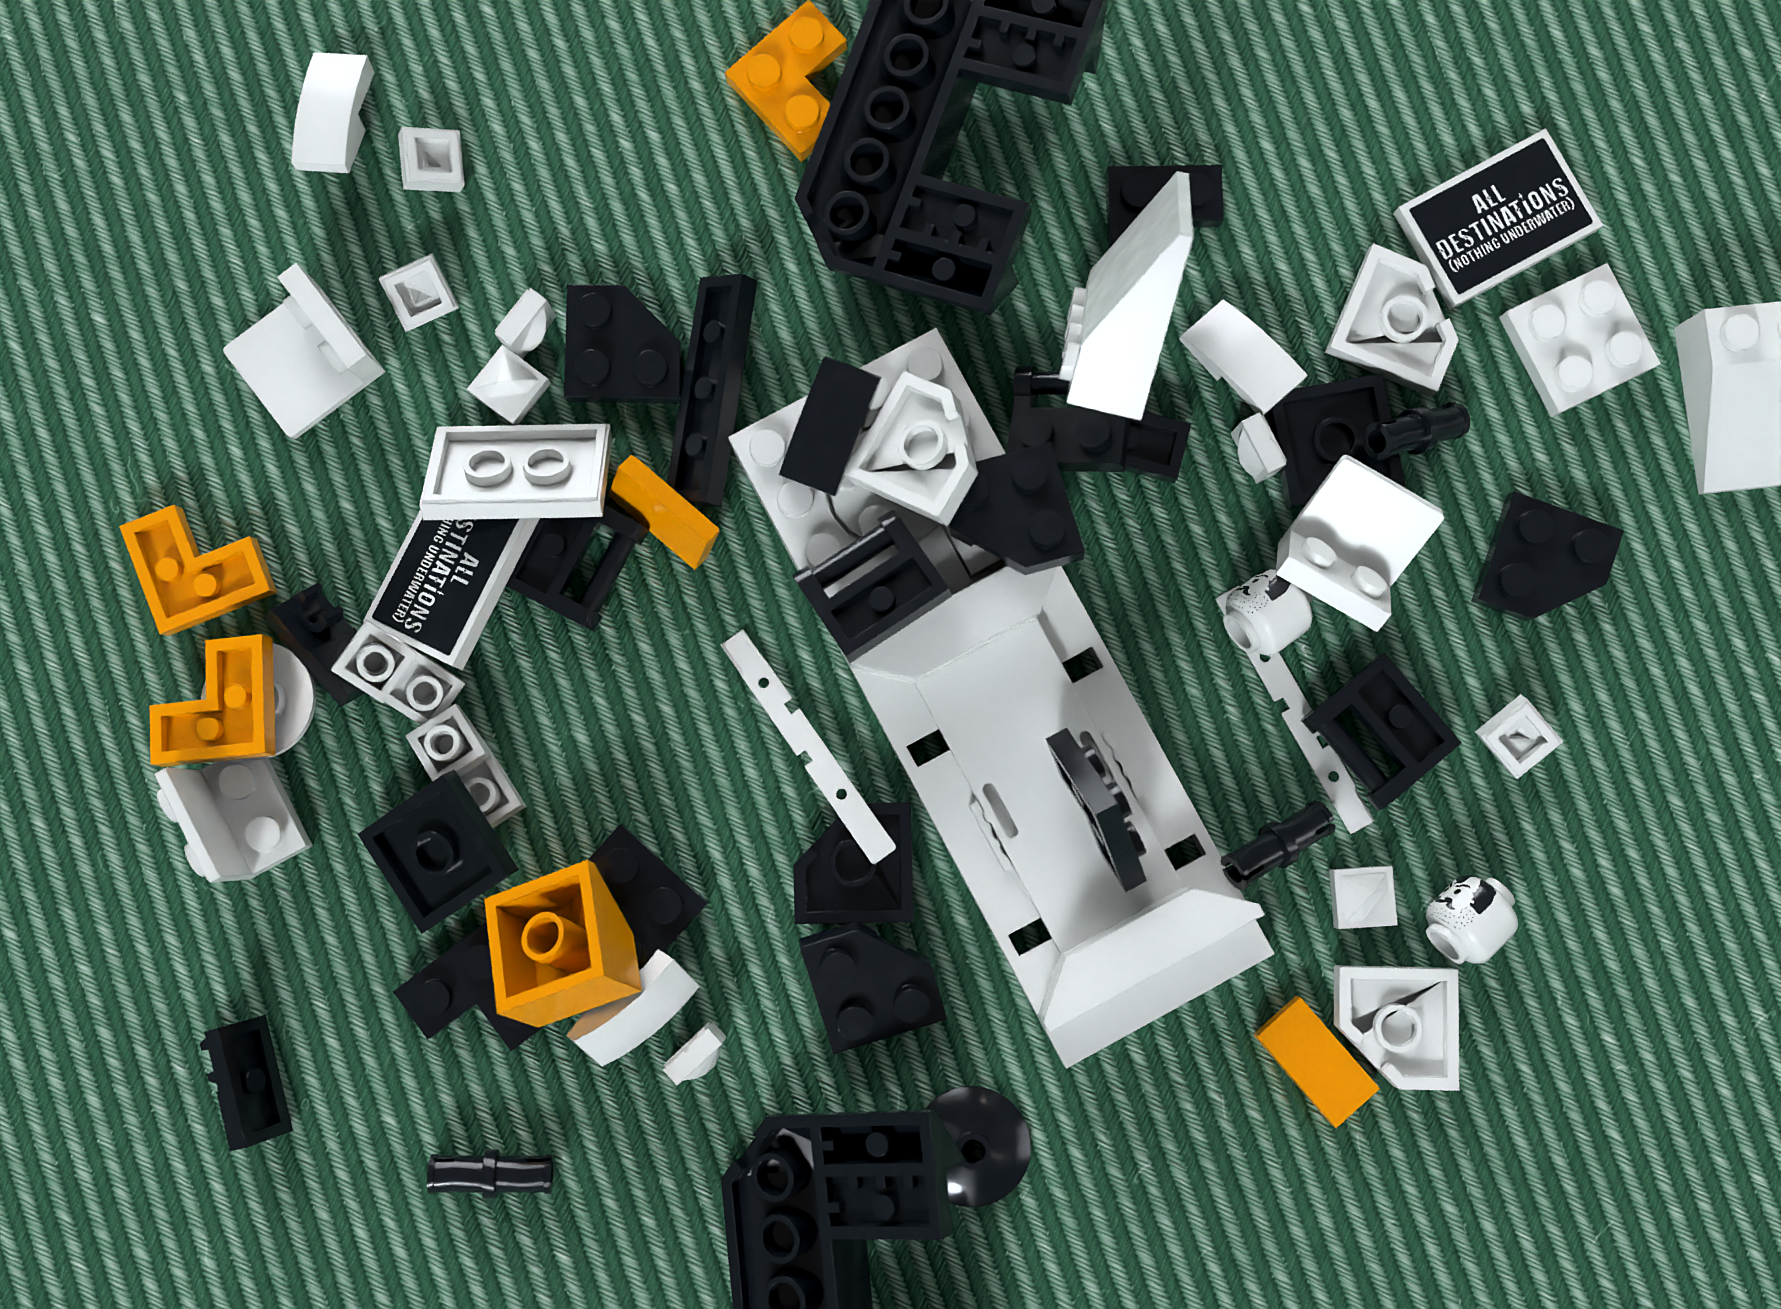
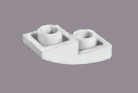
(327, 112)
(1244, 356)
(397, 674)
(454, 743)
(624, 1024)

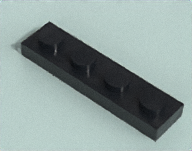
(711, 388)

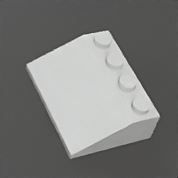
(1126, 307)
(1733, 395)

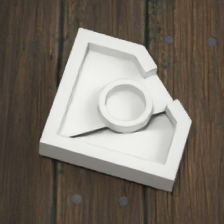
(1395, 323)
(917, 450)
(1402, 1022)

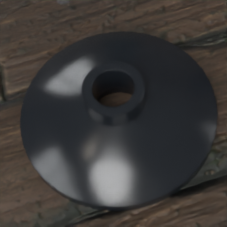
(1000, 1127)

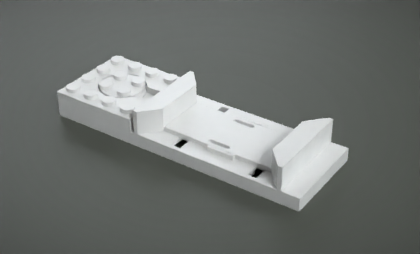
(996, 688)

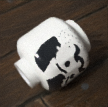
(1267, 613)
(1471, 919)

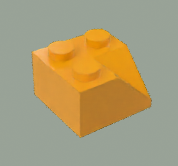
(559, 947)

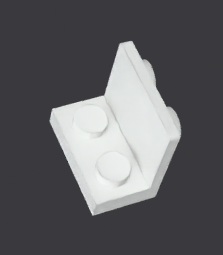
(302, 356)
(1356, 540)
(232, 818)

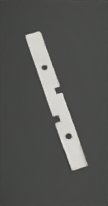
(802, 737)
(1324, 760)

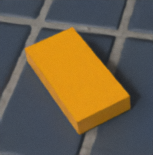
(663, 511)
(1316, 1061)

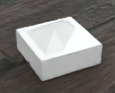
(431, 159)
(419, 292)
(525, 323)
(509, 385)
(1258, 448)
(1519, 736)
(1363, 897)
(696, 1055)

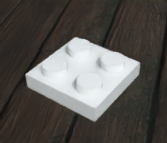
(1579, 340)

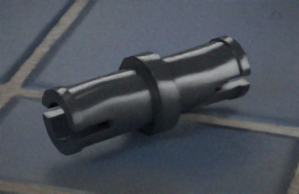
(1416, 430)
(1278, 844)
(490, 1174)

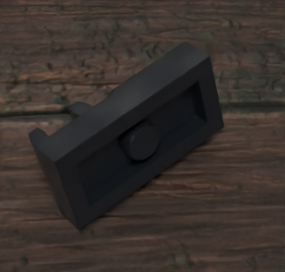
(316, 637)
(247, 1082)

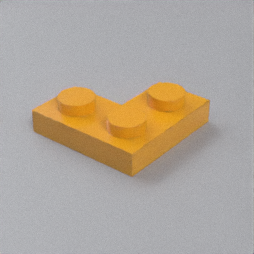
(778, 76)
(189, 586)
(233, 718)

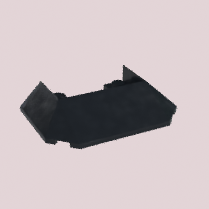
(893, 125)
(822, 1188)

